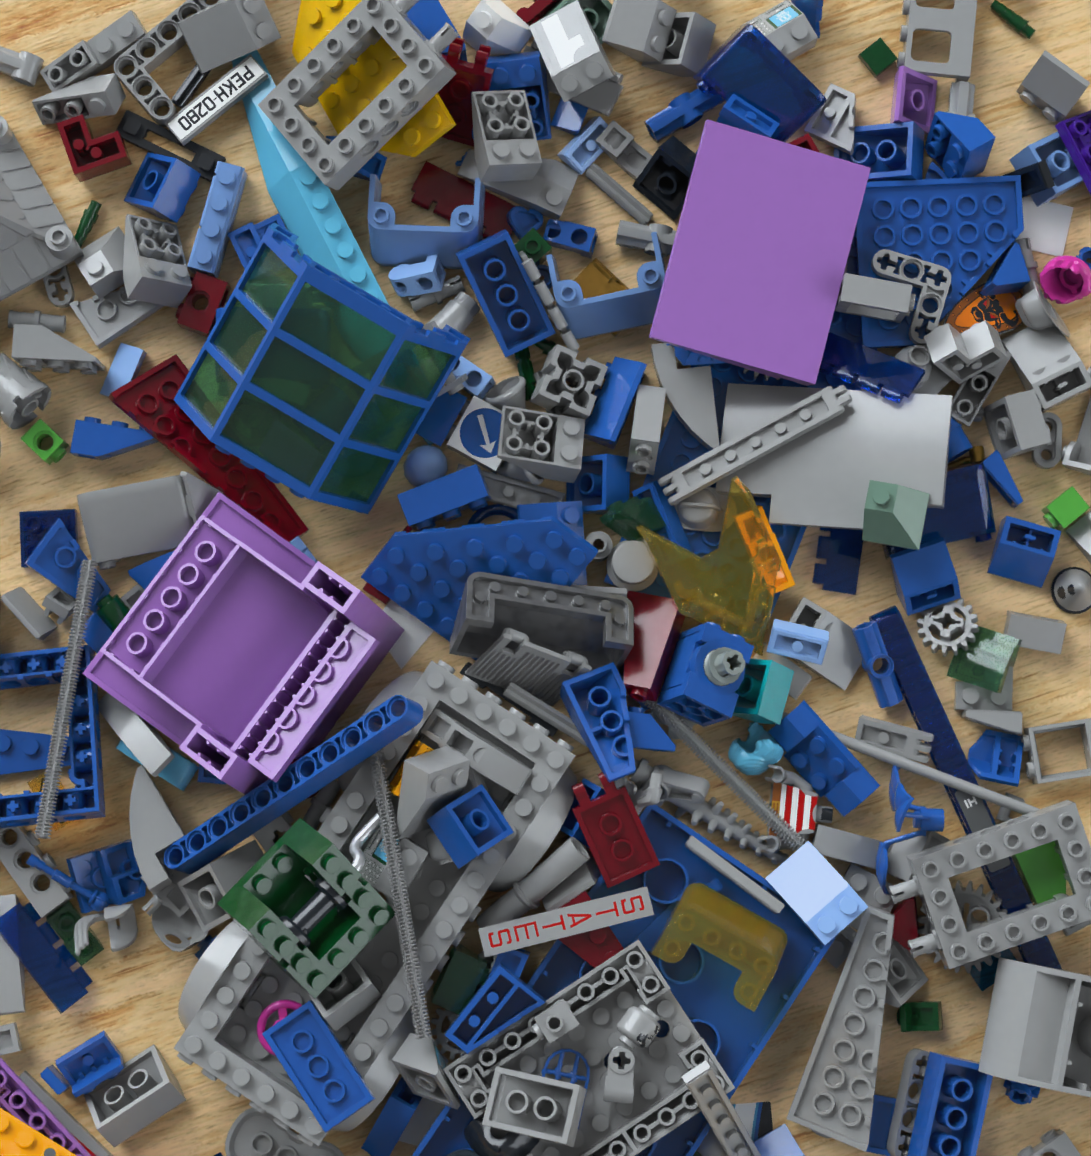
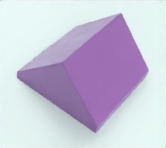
(913, 98)

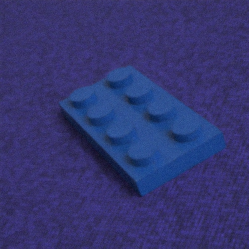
(318, 1066)

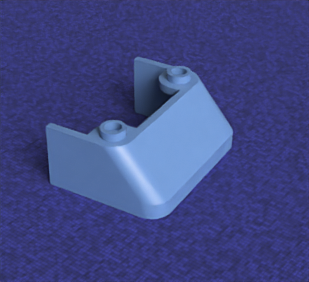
(411, 244)
(613, 310)

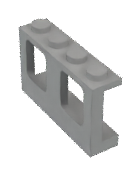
(957, 22)

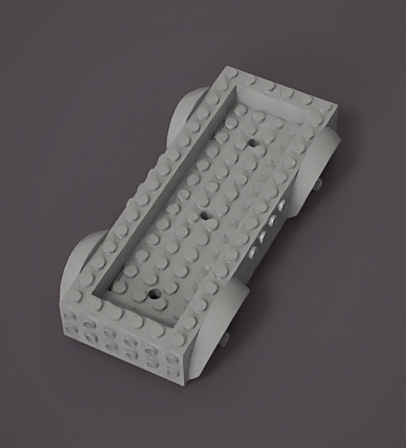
(240, 980)

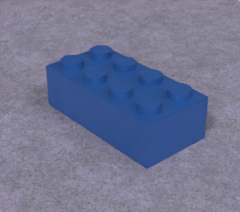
(505, 293)
(950, 1108)

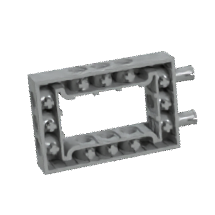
(421, 80)
(937, 864)

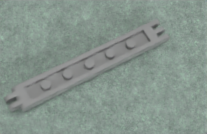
(754, 443)

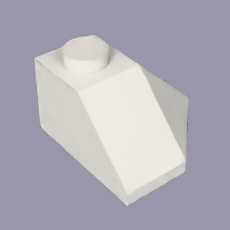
(496, 27)

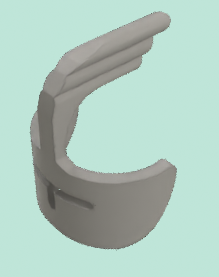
(120, 936)

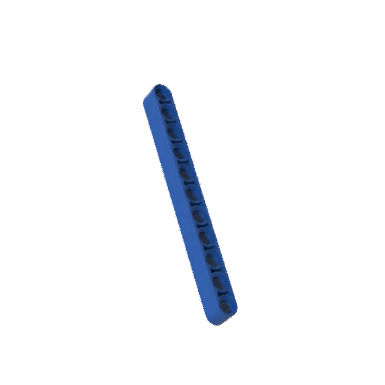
(296, 784)

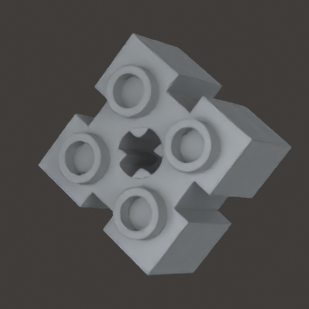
(583, 377)

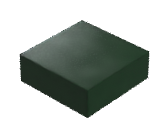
(877, 57)

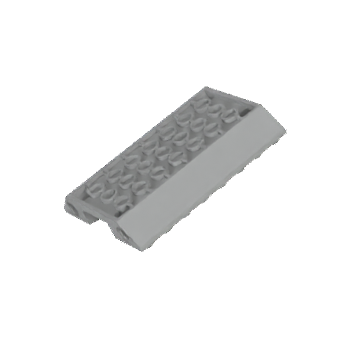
(598, 1004)

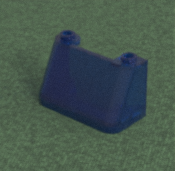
(763, 78)
(965, 511)

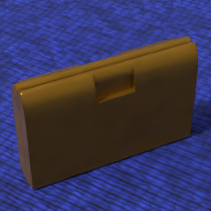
(599, 280)

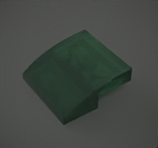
(986, 660)

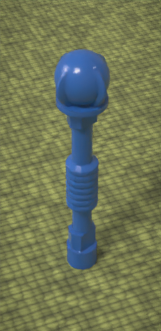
(96, 899)

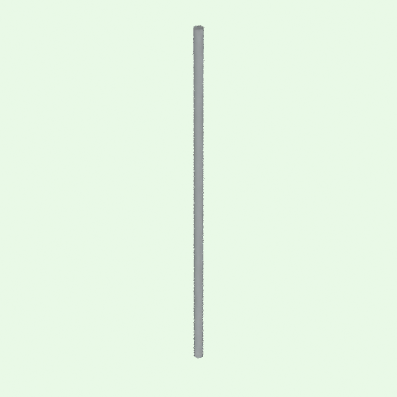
(933, 774)

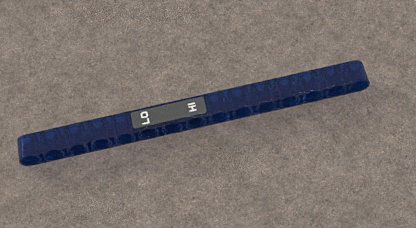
(950, 759)

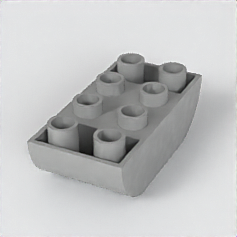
(1039, 1028)

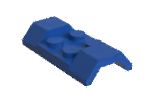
(823, 759)

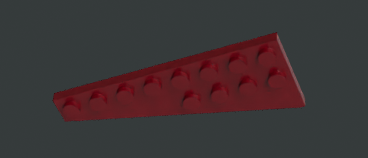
(152, 406)

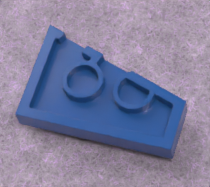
(60, 561)

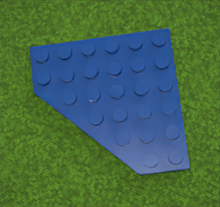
(940, 221)
(430, 567)

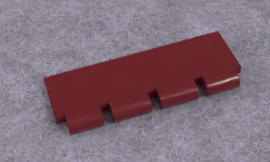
(451, 191)

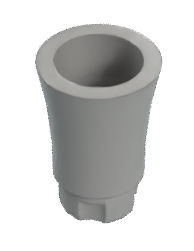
(457, 313)

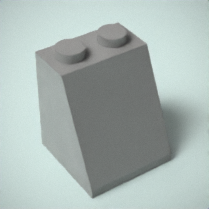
(212, 882)

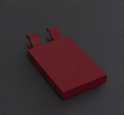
(457, 92)
(614, 832)

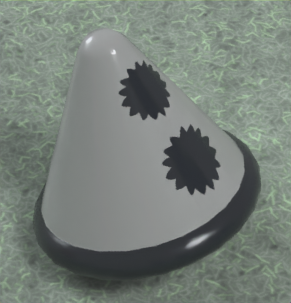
(1072, 590)

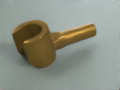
(976, 455)

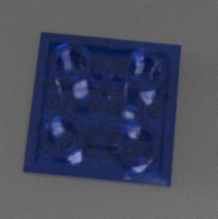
(37, 523)

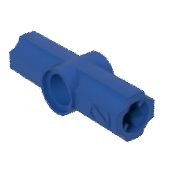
(681, 113)
(871, 648)

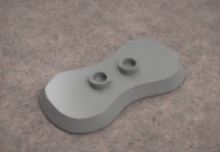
(260, 1136)

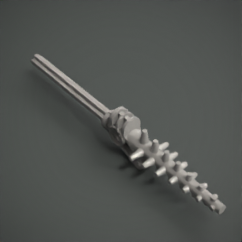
(679, 788)

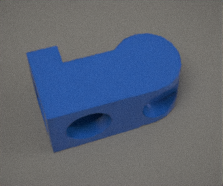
(571, 237)

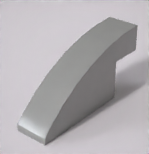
(688, 394)
(151, 830)

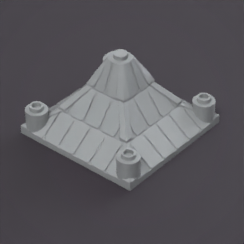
(31, 227)

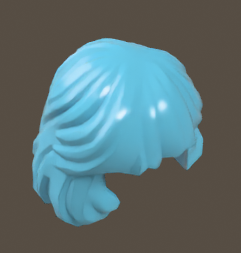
(755, 753)

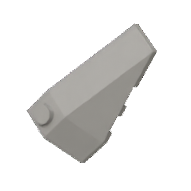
(544, 193)

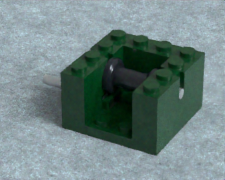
(305, 926)

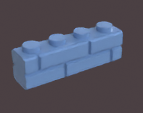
(217, 219)

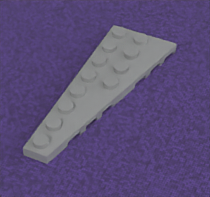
(842, 1068)

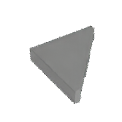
(198, 494)

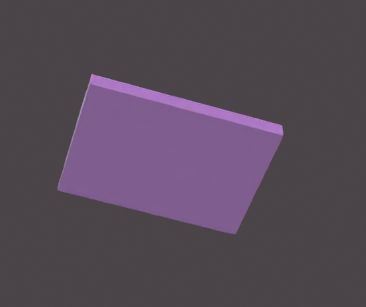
(759, 253)

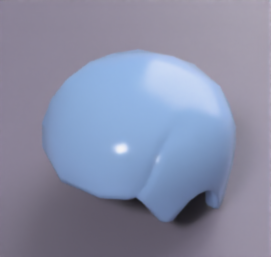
(425, 465)

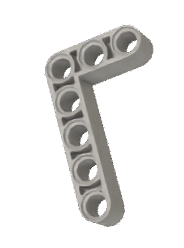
(144, 66)

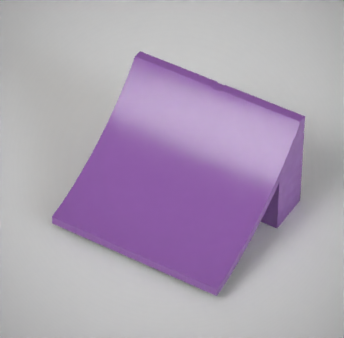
(243, 648)

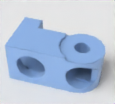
(418, 277)
(478, 380)

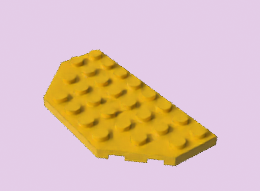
(366, 80)

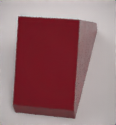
(906, 922)

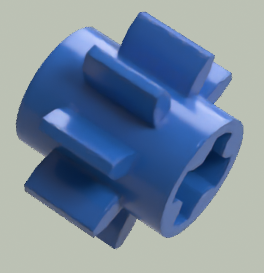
(1020, 1092)

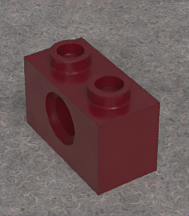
(205, 287)

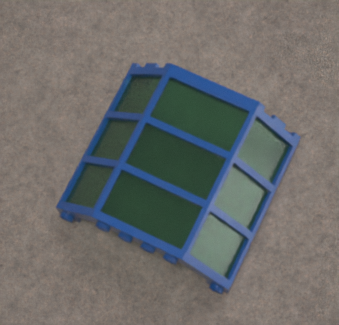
(315, 378)

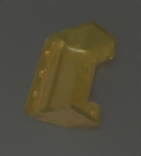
(727, 933)

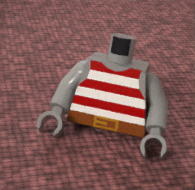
(796, 804)

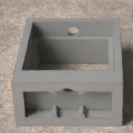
(875, 298)
(646, 429)
(1029, 744)

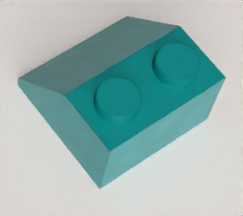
(763, 692)

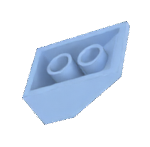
(816, 893)

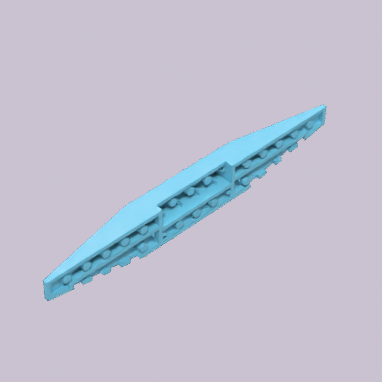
(303, 198)

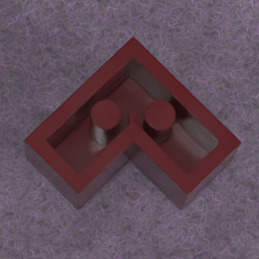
(92, 156)

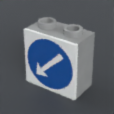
(477, 434)

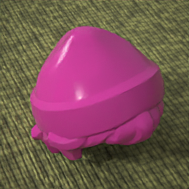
(1065, 279)

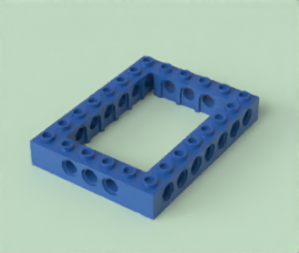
(84, 742)

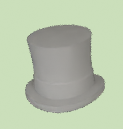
(631, 566)

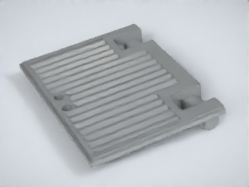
(527, 666)

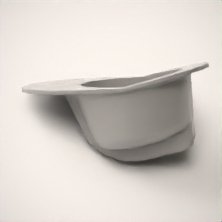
(1038, 312)
(703, 511)

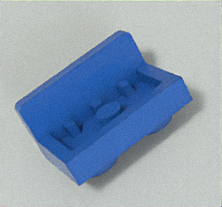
(91, 1064)

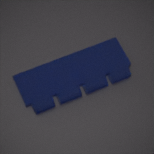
(871, 368)
(842, 556)
(46, 964)

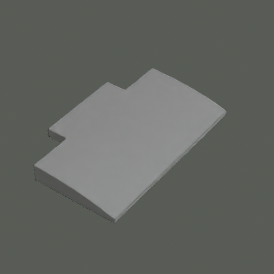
(828, 470)

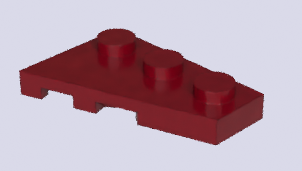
(594, 945)

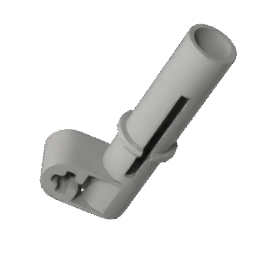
(536, 884)

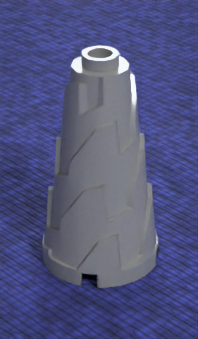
(20, 394)

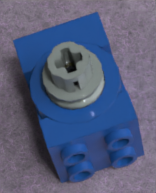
(705, 674)

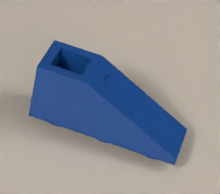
(106, 441)

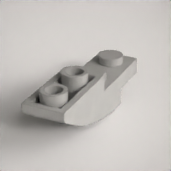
(95, 55)
(483, 754)

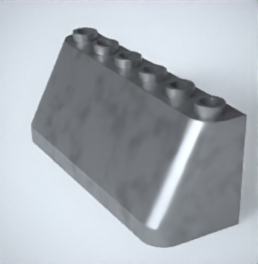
(550, 614)

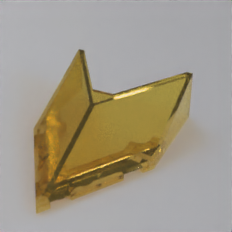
(730, 583)

